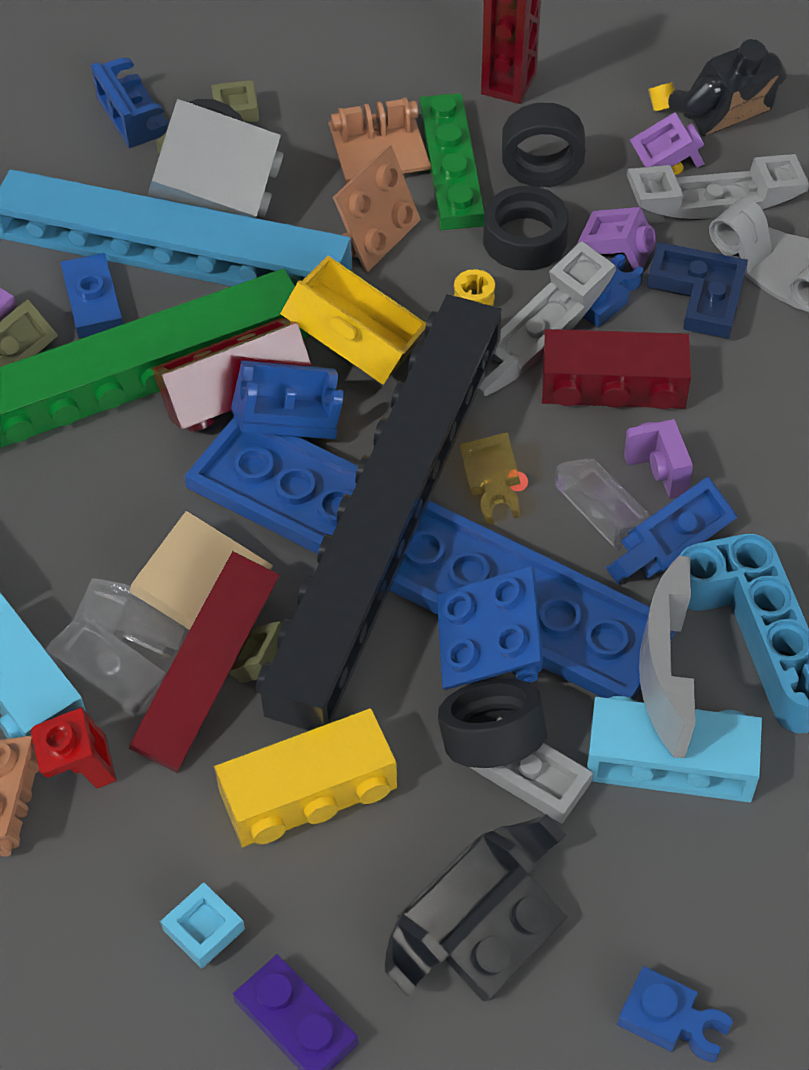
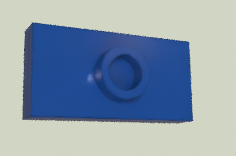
(91, 294)

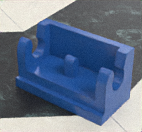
(128, 103)
(287, 400)

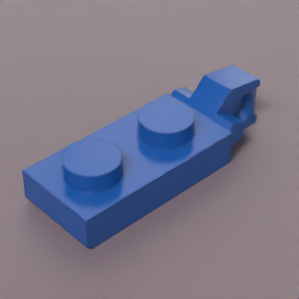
(669, 531)

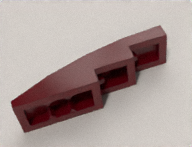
(203, 662)

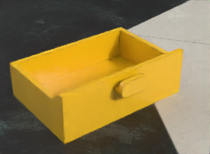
(354, 319)

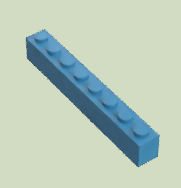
(159, 232)

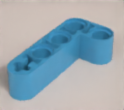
(764, 632)

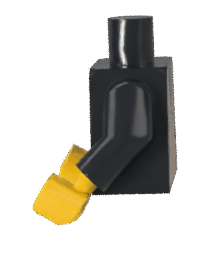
(728, 88)

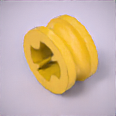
(475, 280)

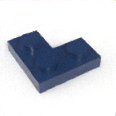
(707, 277)

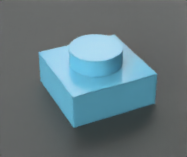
(202, 925)

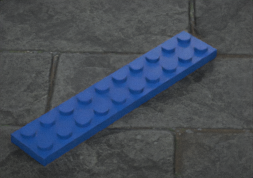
(296, 491)

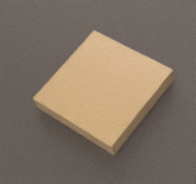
(186, 569)

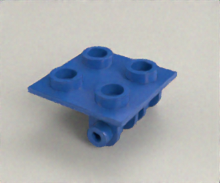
(490, 629)

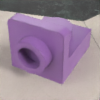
(668, 143)
(620, 232)
(665, 450)

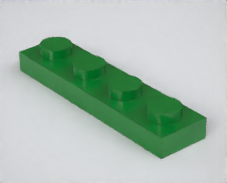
(451, 162)

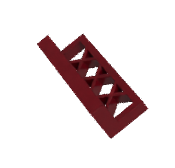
(509, 48)

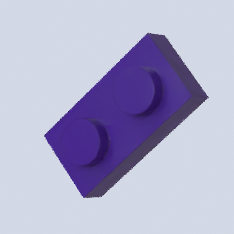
(295, 1017)

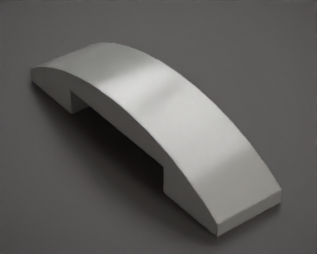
(707, 196)
(572, 291)
(667, 697)

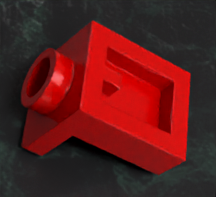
(74, 744)

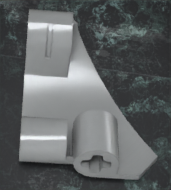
(775, 258)

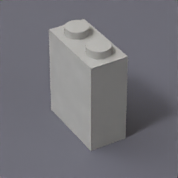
(215, 162)

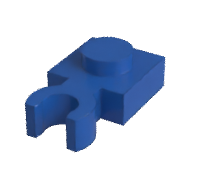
(615, 293)
(664, 1012)

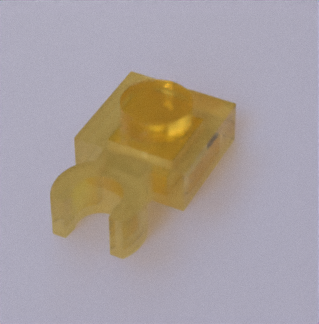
(491, 471)

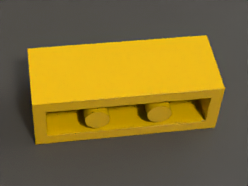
(307, 778)

